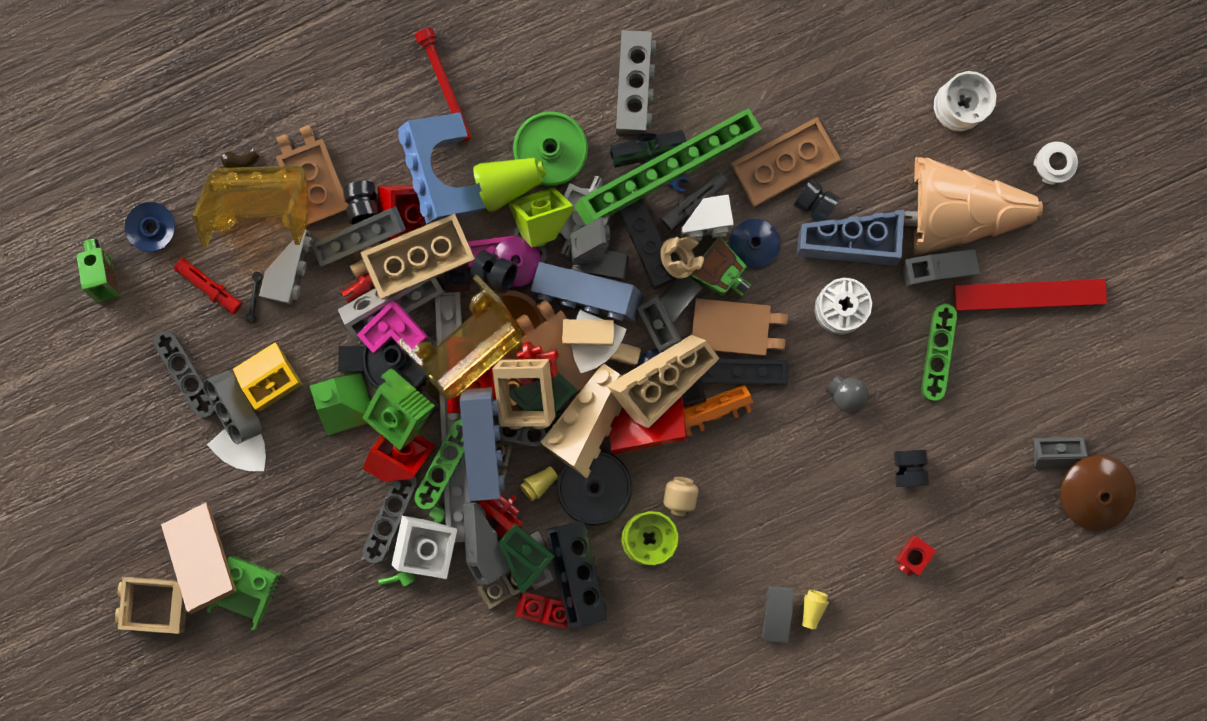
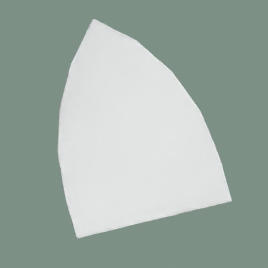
(591, 356)
(245, 456)

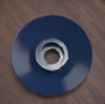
(141, 218)
(750, 255)

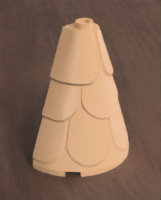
(965, 207)

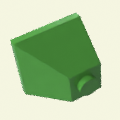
(341, 402)

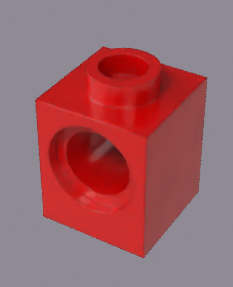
(925, 551)

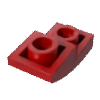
(542, 610)

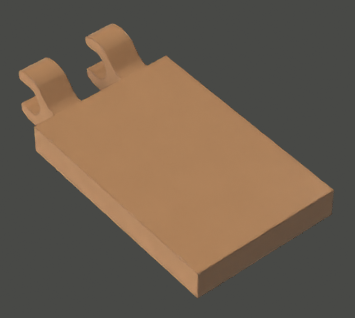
(323, 185)
(737, 326)
(549, 337)

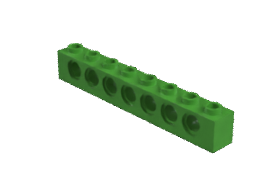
(668, 167)

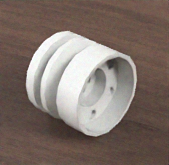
(971, 89)
(829, 311)

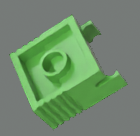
(398, 410)
(253, 590)

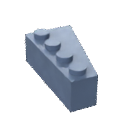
(855, 239)
(588, 292)
(480, 444)

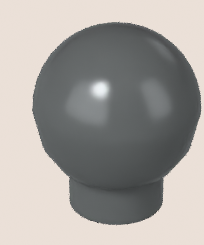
(848, 393)

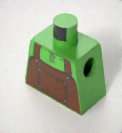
(721, 270)
(97, 272)

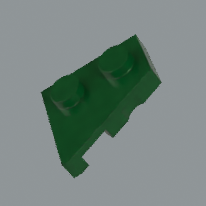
(530, 396)
(524, 556)

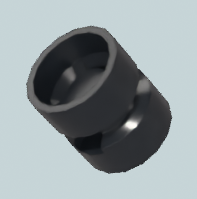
(361, 200)
(816, 201)
(494, 271)
(911, 468)

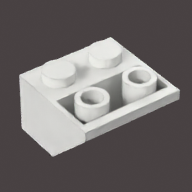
(710, 218)

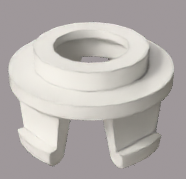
(1043, 166)

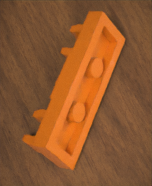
(717, 407)

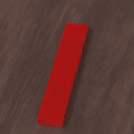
(1030, 295)

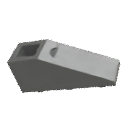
(590, 243)
(939, 267)
(481, 546)

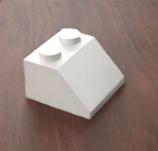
(424, 547)

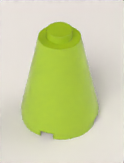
(507, 180)

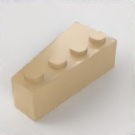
(663, 379)
(585, 423)

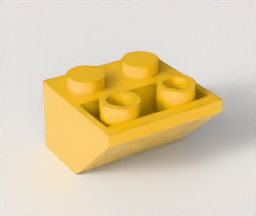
(266, 377)

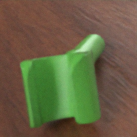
(437, 513)
(405, 578)

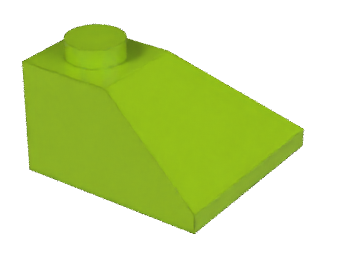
(541, 215)

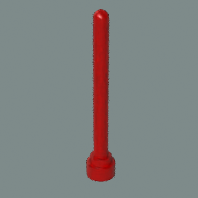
(426, 39)

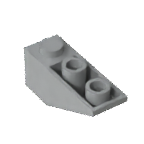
(282, 276)

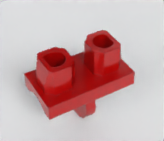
(532, 352)
(503, 512)

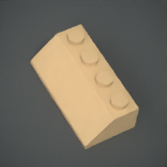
(417, 256)

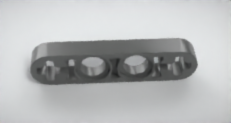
(182, 376)
(393, 518)

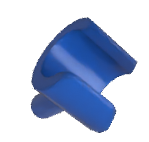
(675, 184)

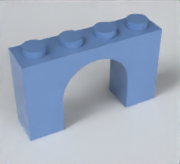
(435, 197)

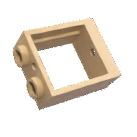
(523, 369)
(124, 613)

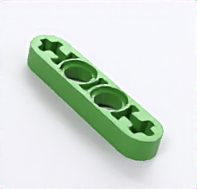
(942, 353)
(441, 462)

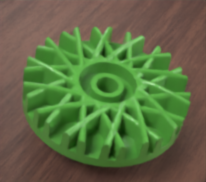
(557, 131)

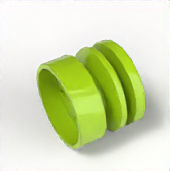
(664, 537)

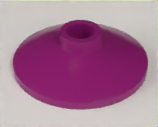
(529, 258)

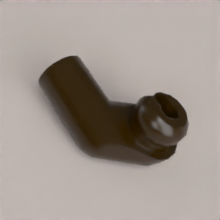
(234, 161)

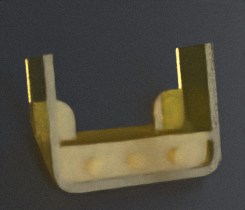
(252, 193)
(470, 347)

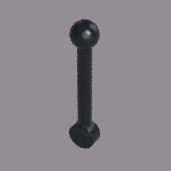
(257, 277)

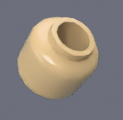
(680, 496)

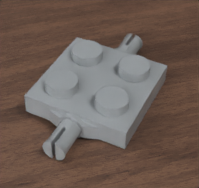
(575, 222)

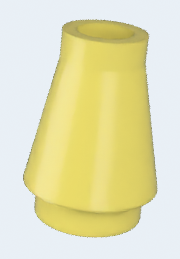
(538, 483)
(814, 607)

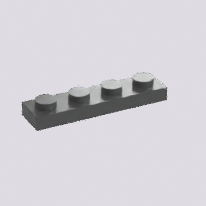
(358, 236)

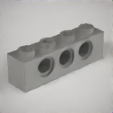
(635, 43)
(366, 307)

